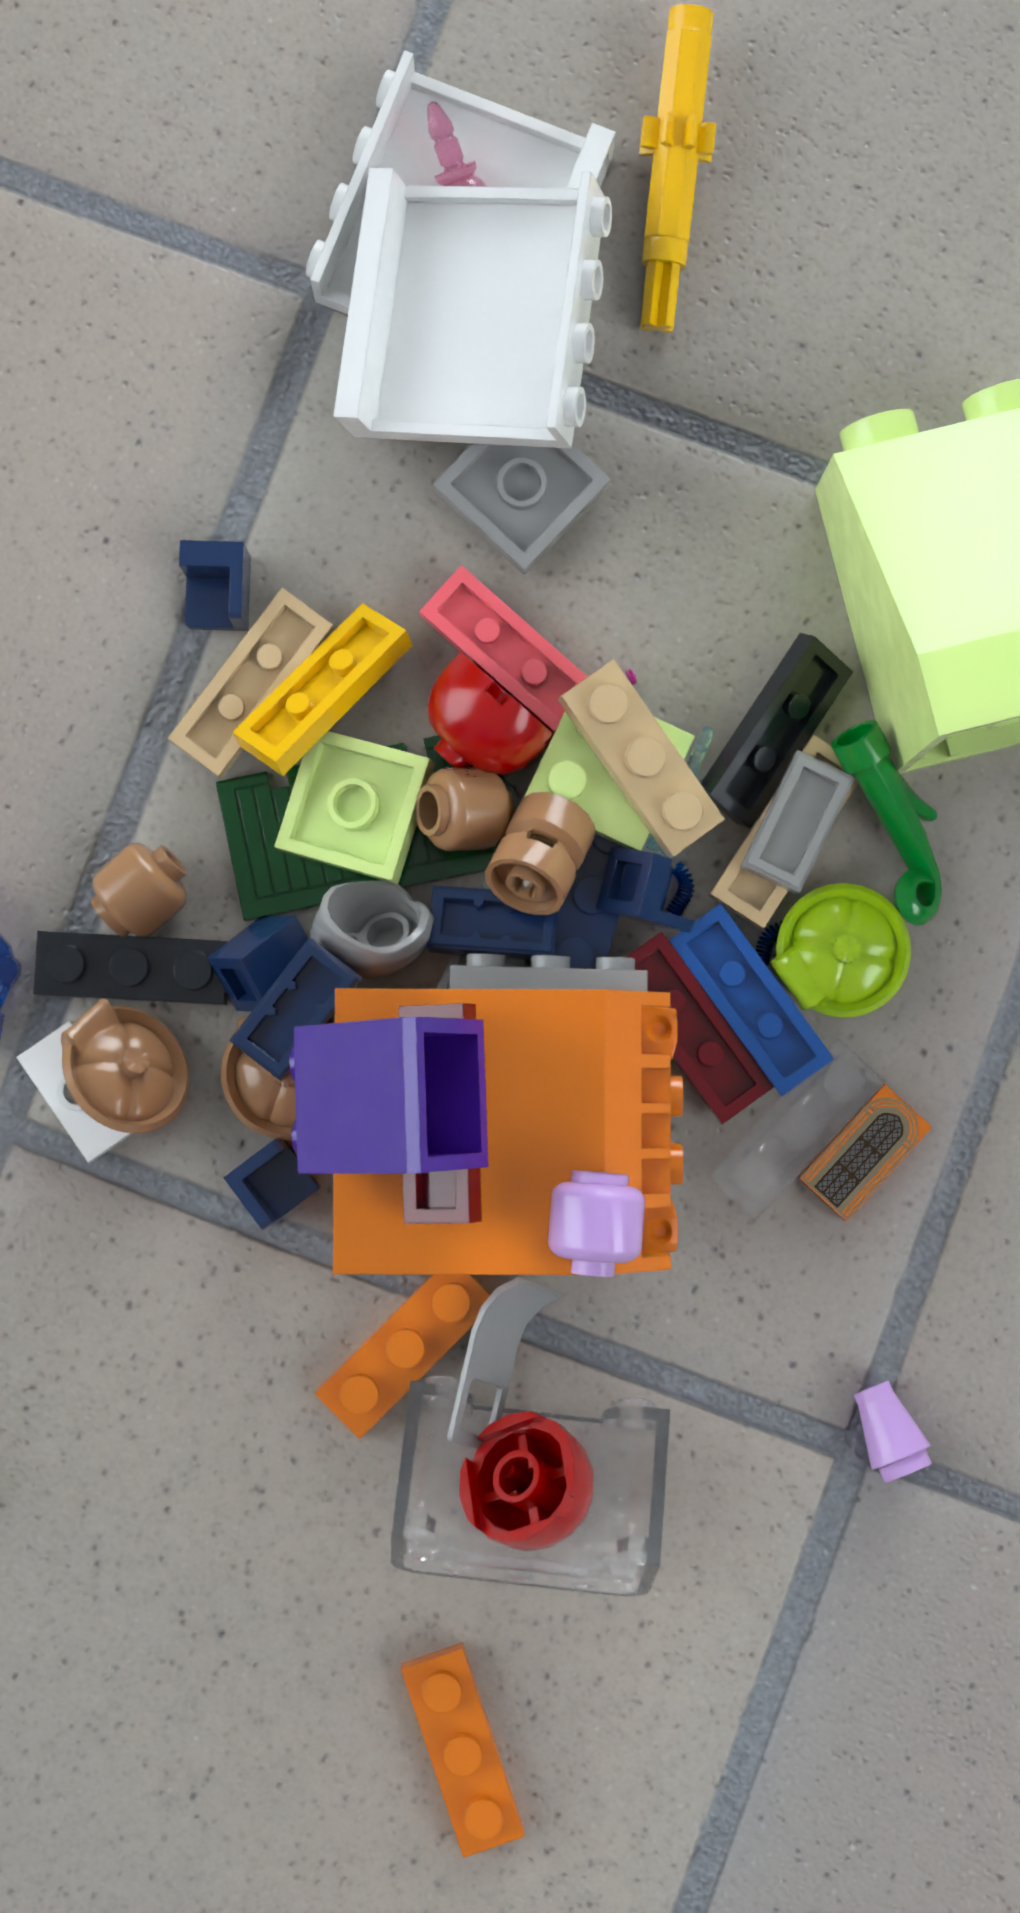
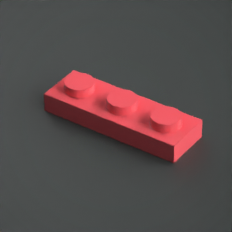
(502, 645)

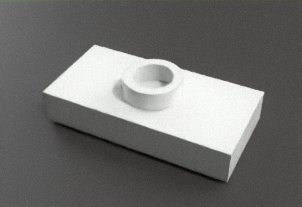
(45, 1069)

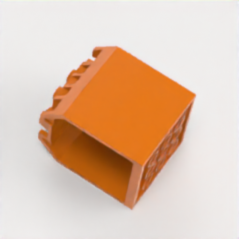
(567, 1089)

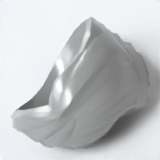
(372, 926)

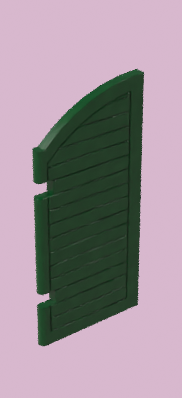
(280, 882)

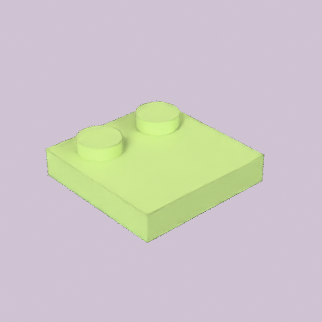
(577, 774)
(354, 806)

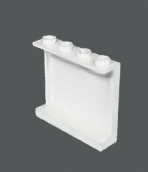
(503, 142)
(472, 312)

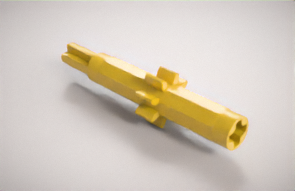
(677, 143)

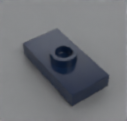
(483, 924)
(297, 998)

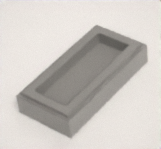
(797, 822)

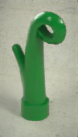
(865, 753)

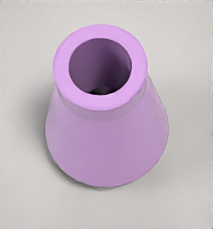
(890, 1433)

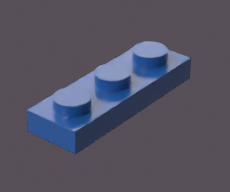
(751, 1000)

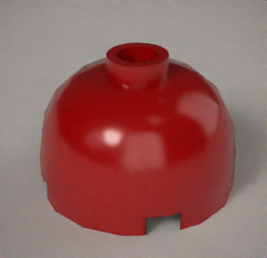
(482, 721)
(527, 1482)

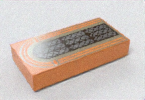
(864, 1152)

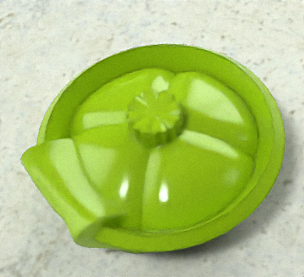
(843, 950)

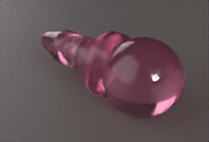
(449, 151)

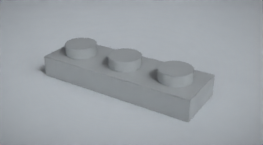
(547, 972)

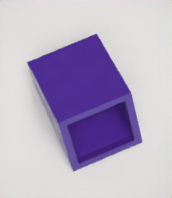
(390, 1096)

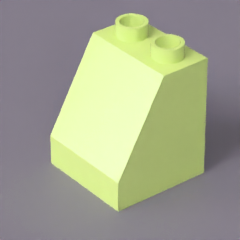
(933, 573)

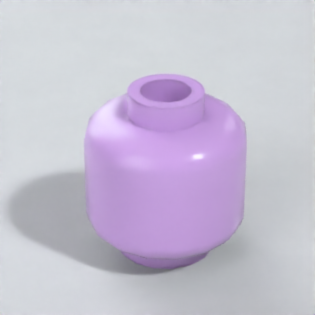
(596, 1222)

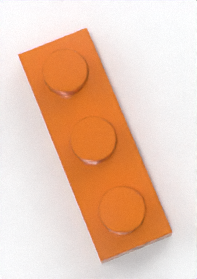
(402, 1350)
(463, 1750)

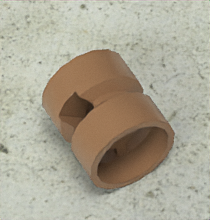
(540, 853)

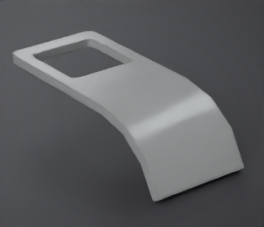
(495, 1345)

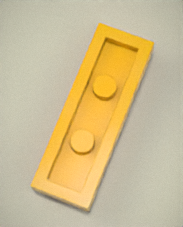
(322, 689)

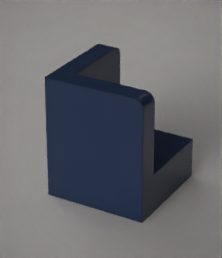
(216, 584)
(637, 889)
(257, 958)
(271, 1183)

